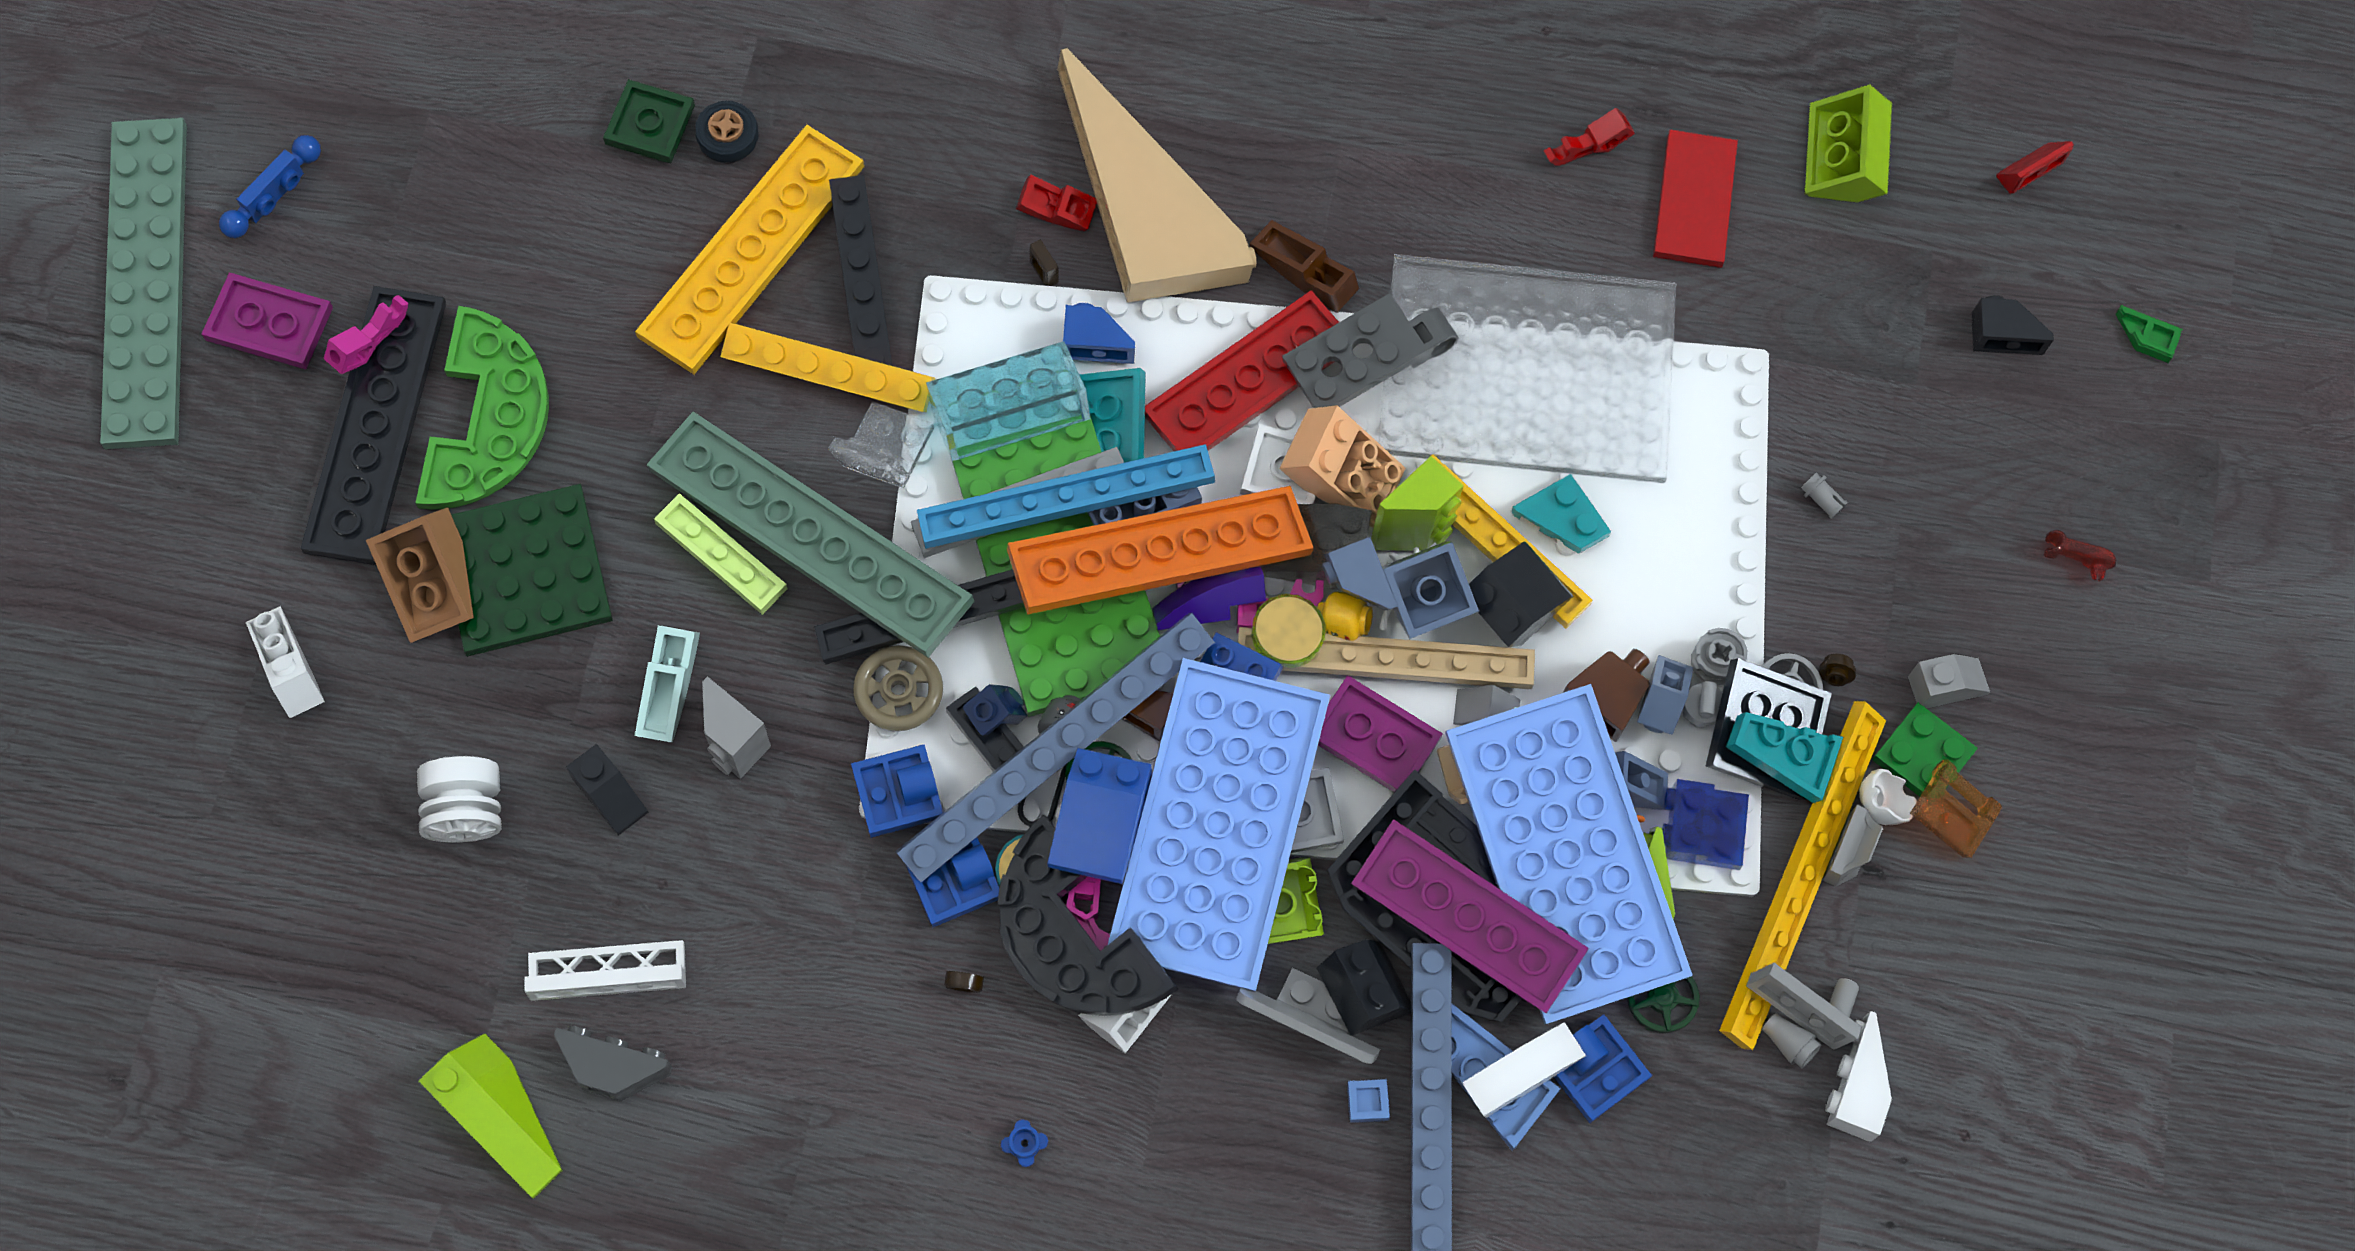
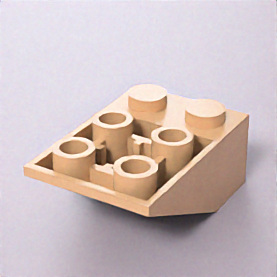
(1341, 461)

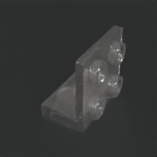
(884, 445)

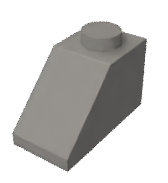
(1947, 680)

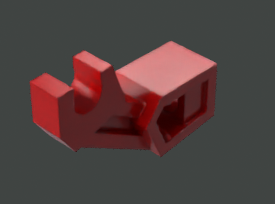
(1598, 137)

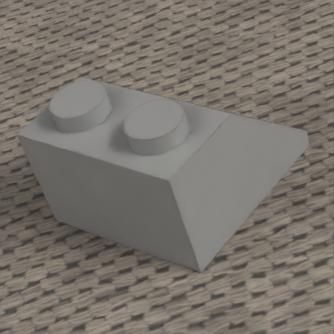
(732, 731)

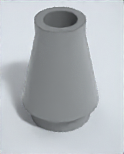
(1793, 1041)

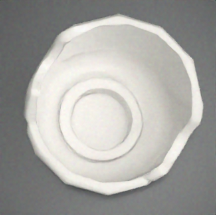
(1885, 798)

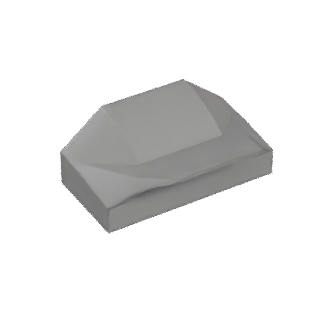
(1853, 847)

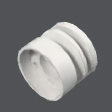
(459, 799)

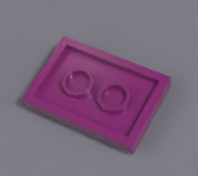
(267, 320)
(1376, 735)

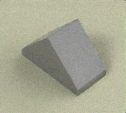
(1482, 702)

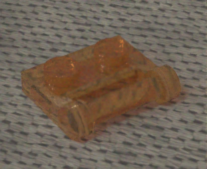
(1949, 817)

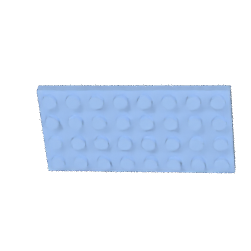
(1220, 822)
(1570, 843)

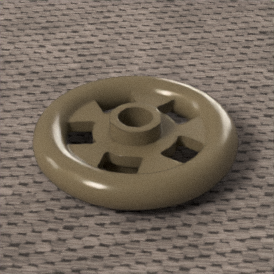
(890, 659)

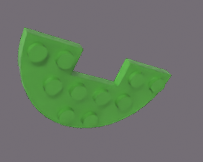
(505, 418)

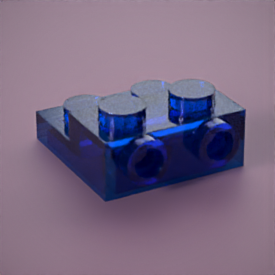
(1705, 824)

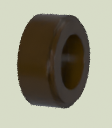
(964, 981)

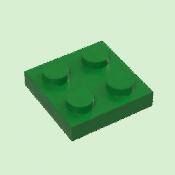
(1919, 746)

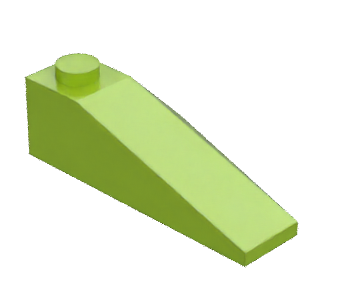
(490, 1102)

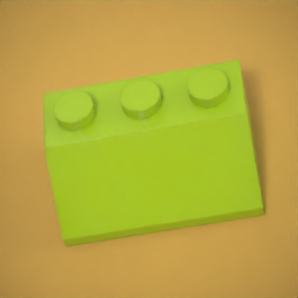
(1849, 146)
(1418, 510)

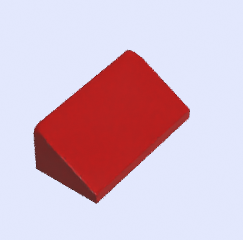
(2034, 165)

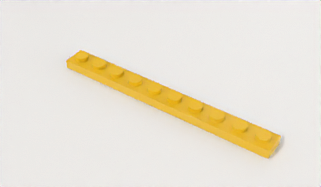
(1804, 872)

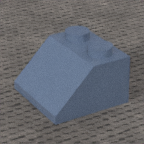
(1430, 589)

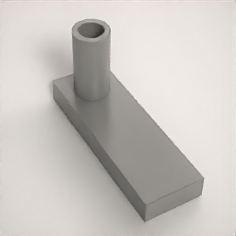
(1824, 1019)

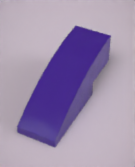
(1211, 597)

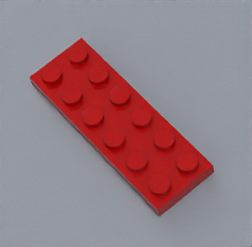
(1239, 380)

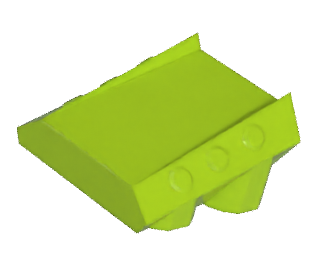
(1298, 905)

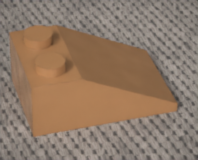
(425, 573)

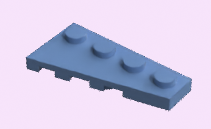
(1475, 1050)

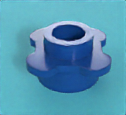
(1035, 1140)

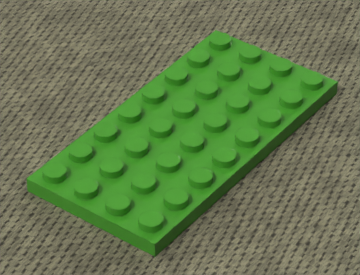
(1068, 646)

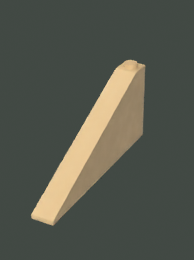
(1155, 217)

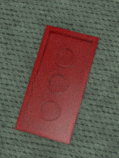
(1695, 198)

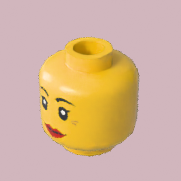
(1346, 616)

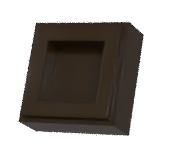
(1044, 263)

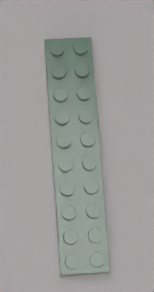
(144, 284)
(811, 534)

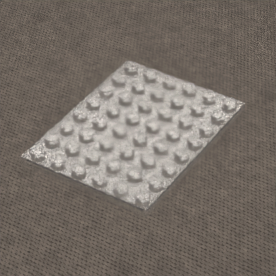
(1543, 370)

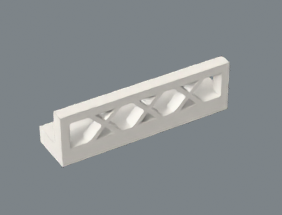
(606, 980)

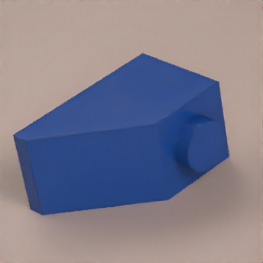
(1096, 336)

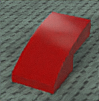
(1055, 205)

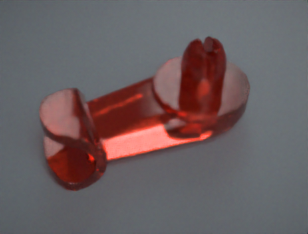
(2090, 555)

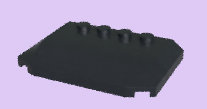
(1433, 818)

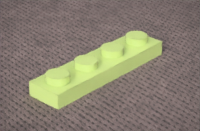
(720, 554)

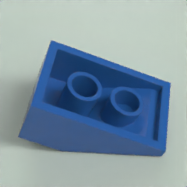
(1100, 815)

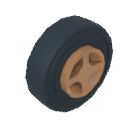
(717, 122)

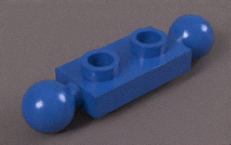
(270, 186)

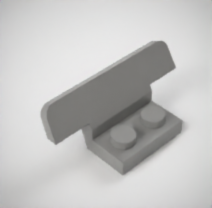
(1310, 1010)

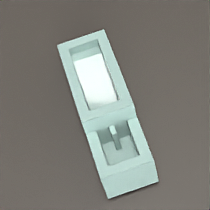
(666, 683)

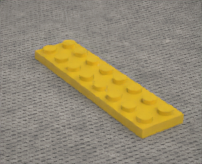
(748, 250)

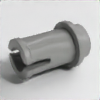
(1824, 495)

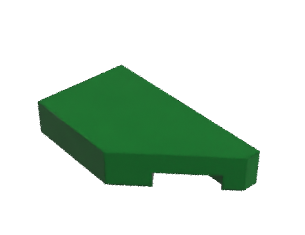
(2149, 334)

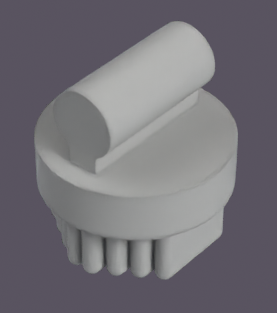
(1702, 704)

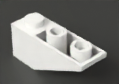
(284, 662)
(1864, 1090)

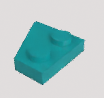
(1564, 514)

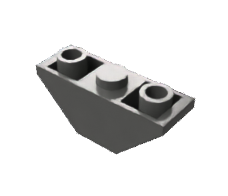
(608, 1065)

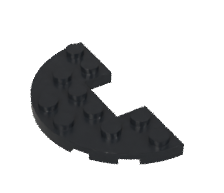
(1055, 949)

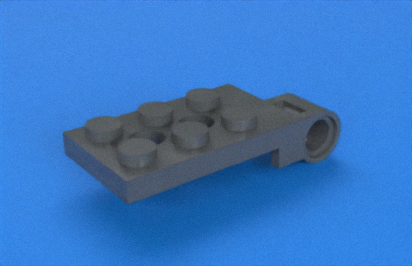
(1394, 344)

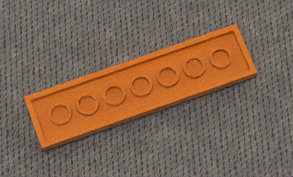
(1159, 549)

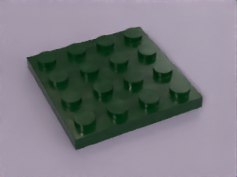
(530, 570)

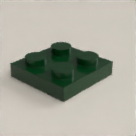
(649, 121)

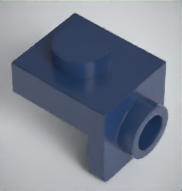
(994, 707)

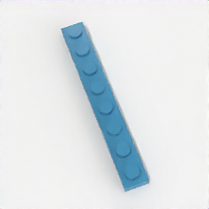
(1065, 496)

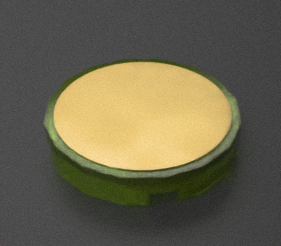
(1288, 630)

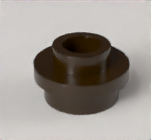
(1837, 669)

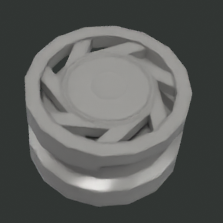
(1714, 654)

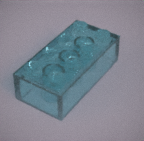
(1008, 401)

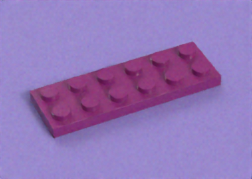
(1470, 916)

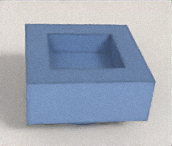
(1368, 1100)

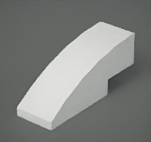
(1524, 1069)

